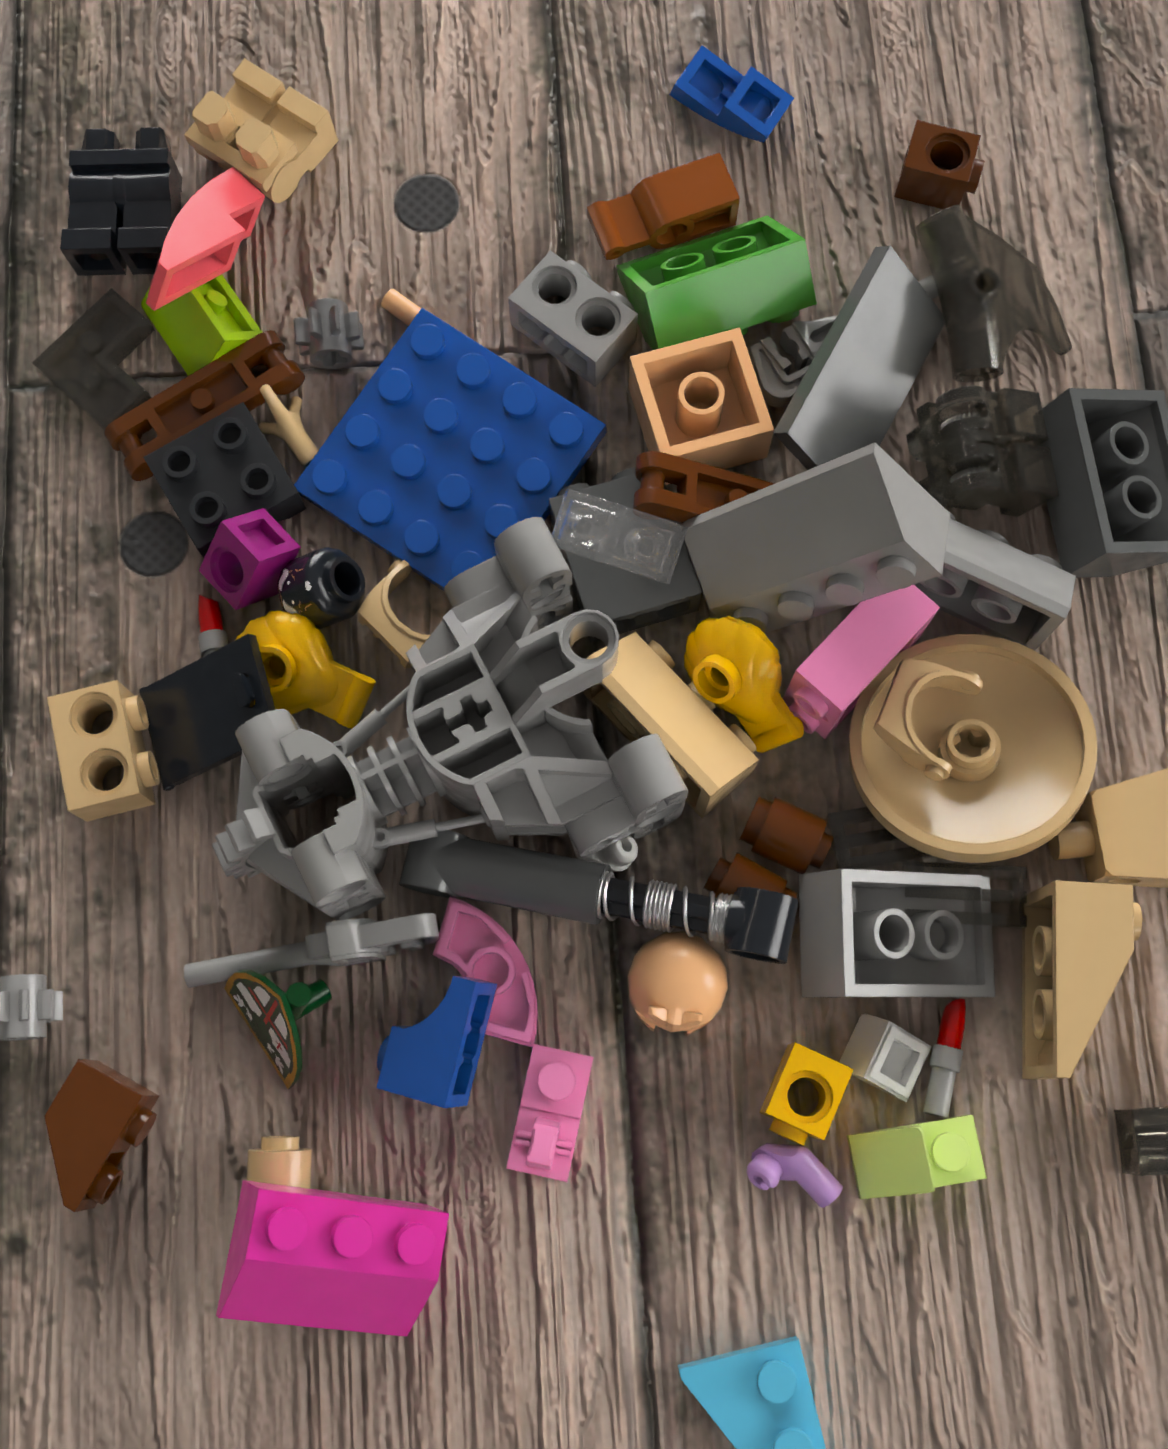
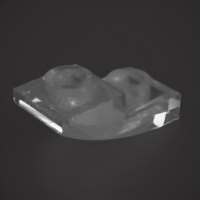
(618, 536)

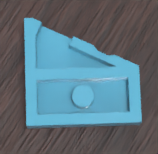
(758, 1396)

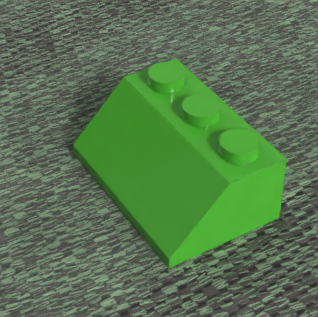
(720, 283)

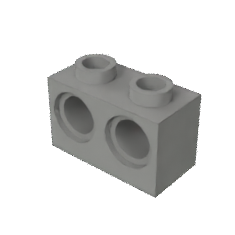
(563, 326)

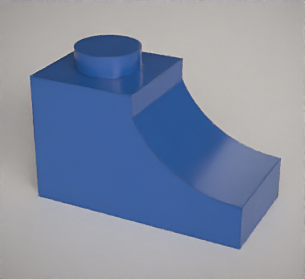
(441, 1053)

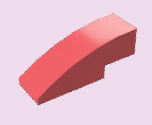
(205, 236)

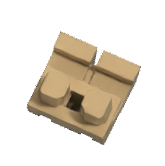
(262, 131)

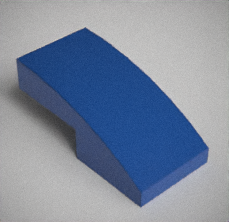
(736, 102)

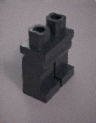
(120, 202)

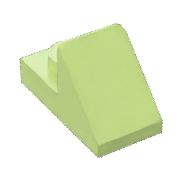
(916, 1157)

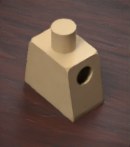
(1121, 833)

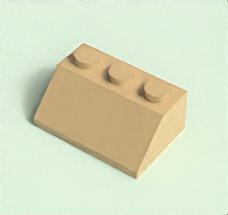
(650, 698)

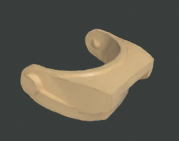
(382, 621)
(895, 720)

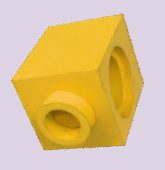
(828, 1078)

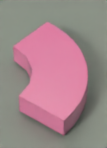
(487, 952)

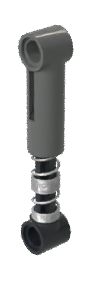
(748, 923)

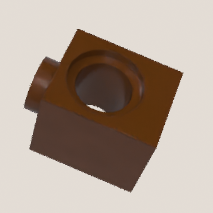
(944, 147)

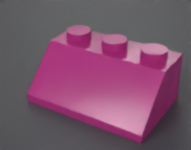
(331, 1259)

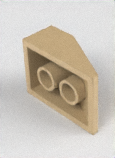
(1070, 966)

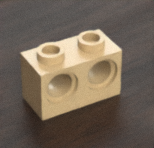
(89, 756)

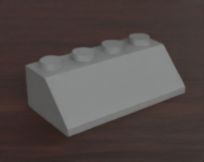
(818, 541)
(1000, 586)

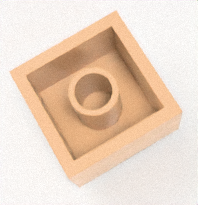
(702, 401)

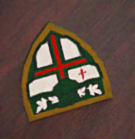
(273, 1015)

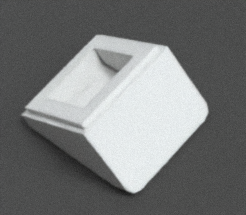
(885, 1056)

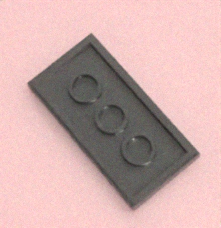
(862, 364)

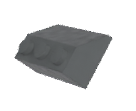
(1109, 479)

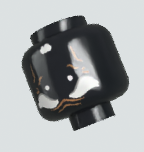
(322, 587)

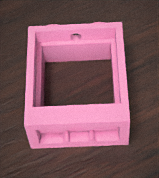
(854, 654)

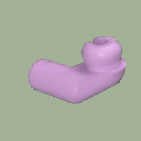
(793, 1163)

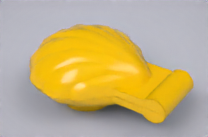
(304, 670)
(742, 675)

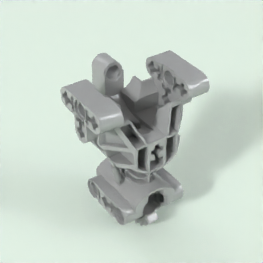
(476, 736)

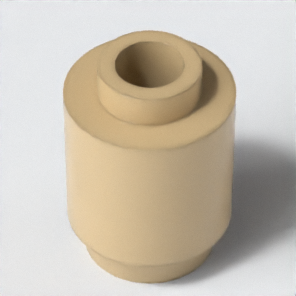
(280, 1162)

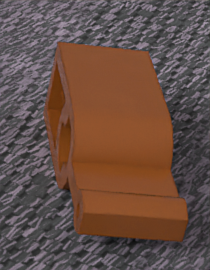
(667, 208)

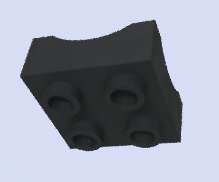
(221, 474)

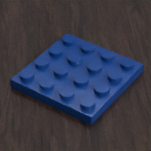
(447, 452)

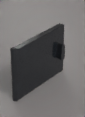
(201, 708)

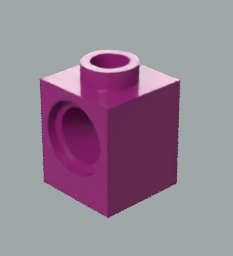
(248, 558)

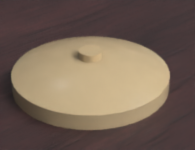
(1015, 753)

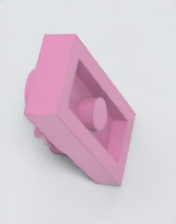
(550, 1112)

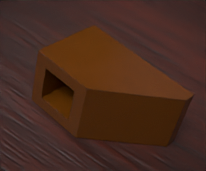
(93, 1128)

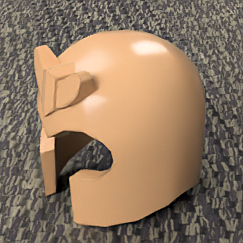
(677, 982)

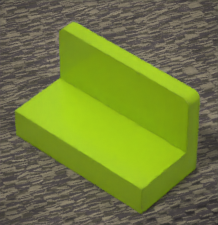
(203, 324)

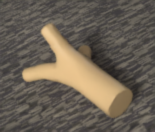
(288, 426)

